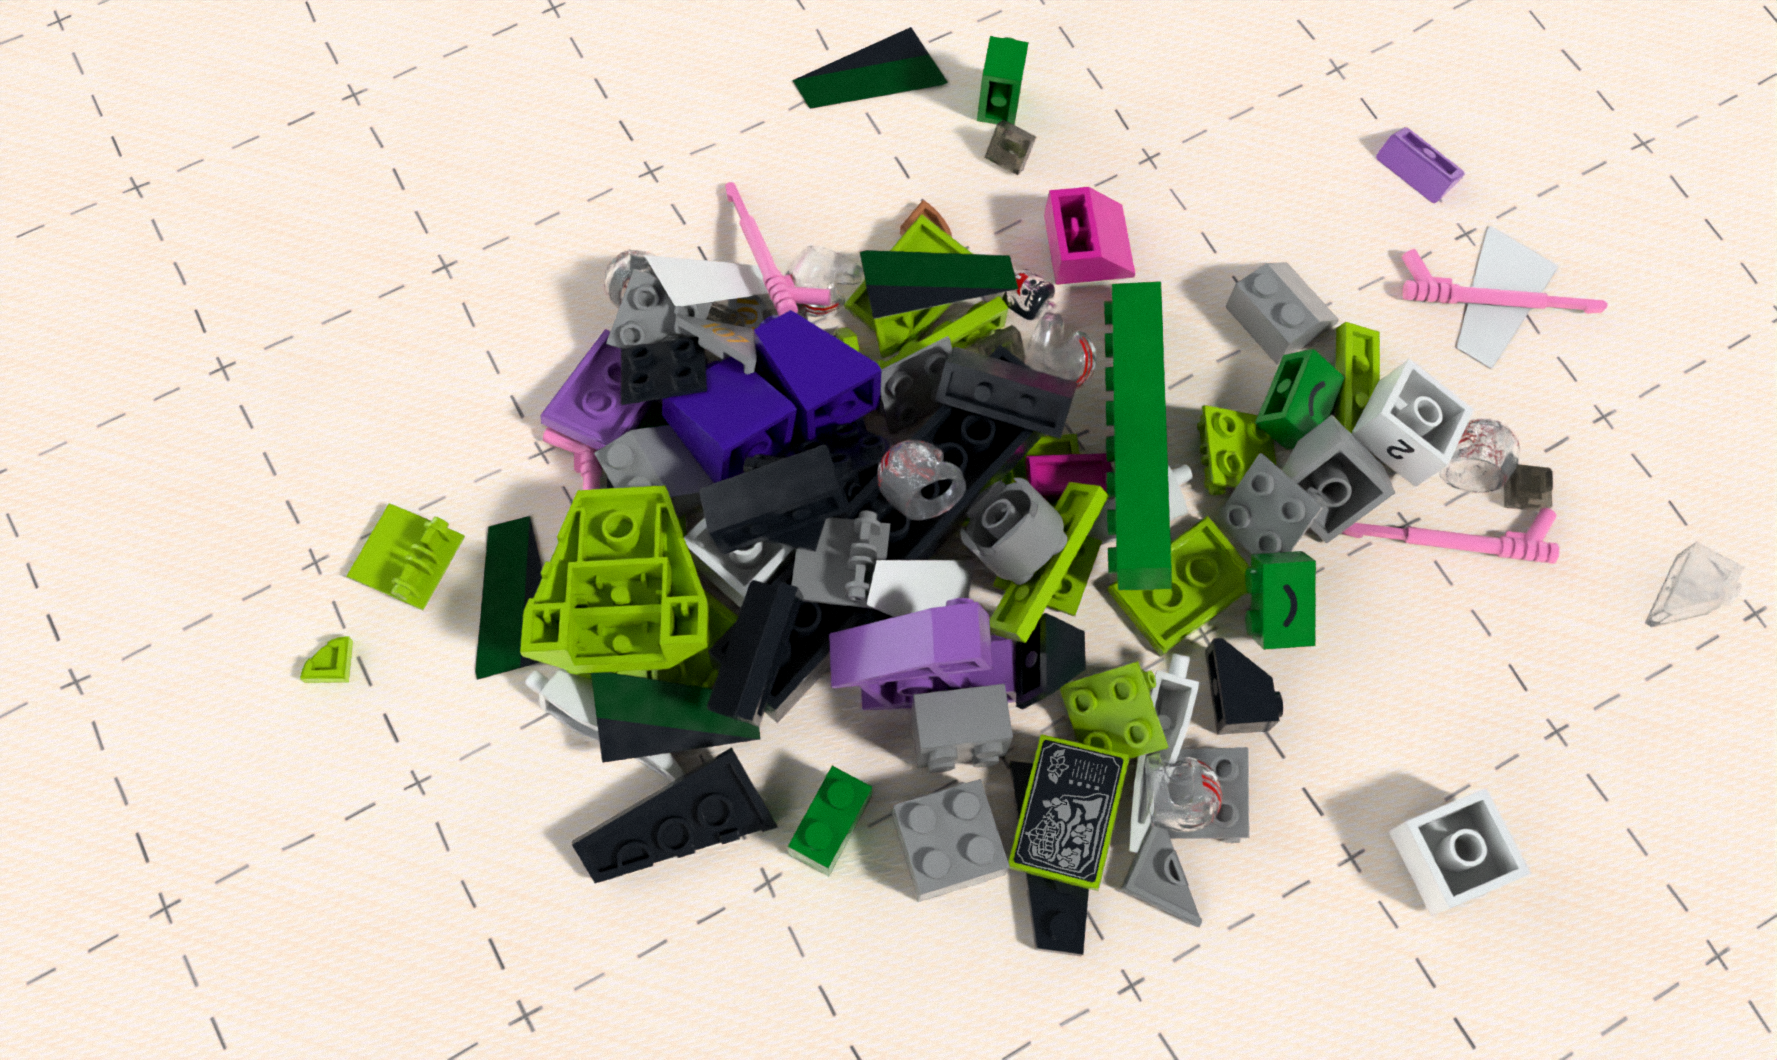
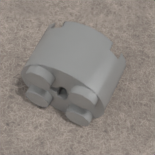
(1013, 530)

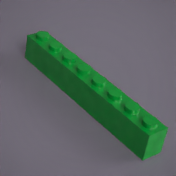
(1139, 438)

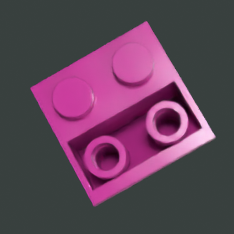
(1087, 236)

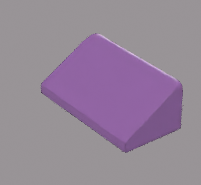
(1419, 164)

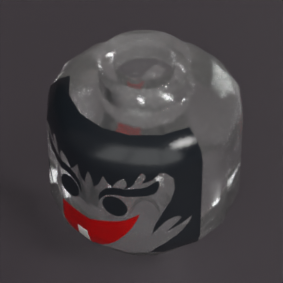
(1030, 300)

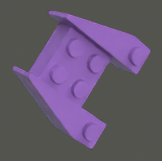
(921, 655)

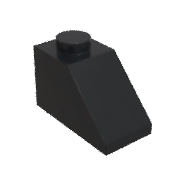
(1048, 659)
(1240, 691)

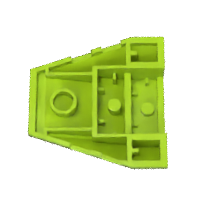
(617, 588)

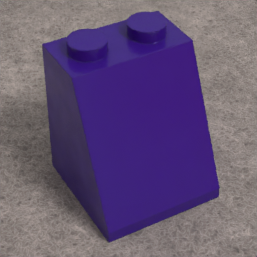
(816, 373)
(731, 419)

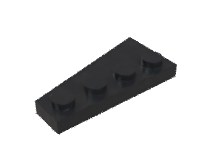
(691, 813)
(1055, 907)

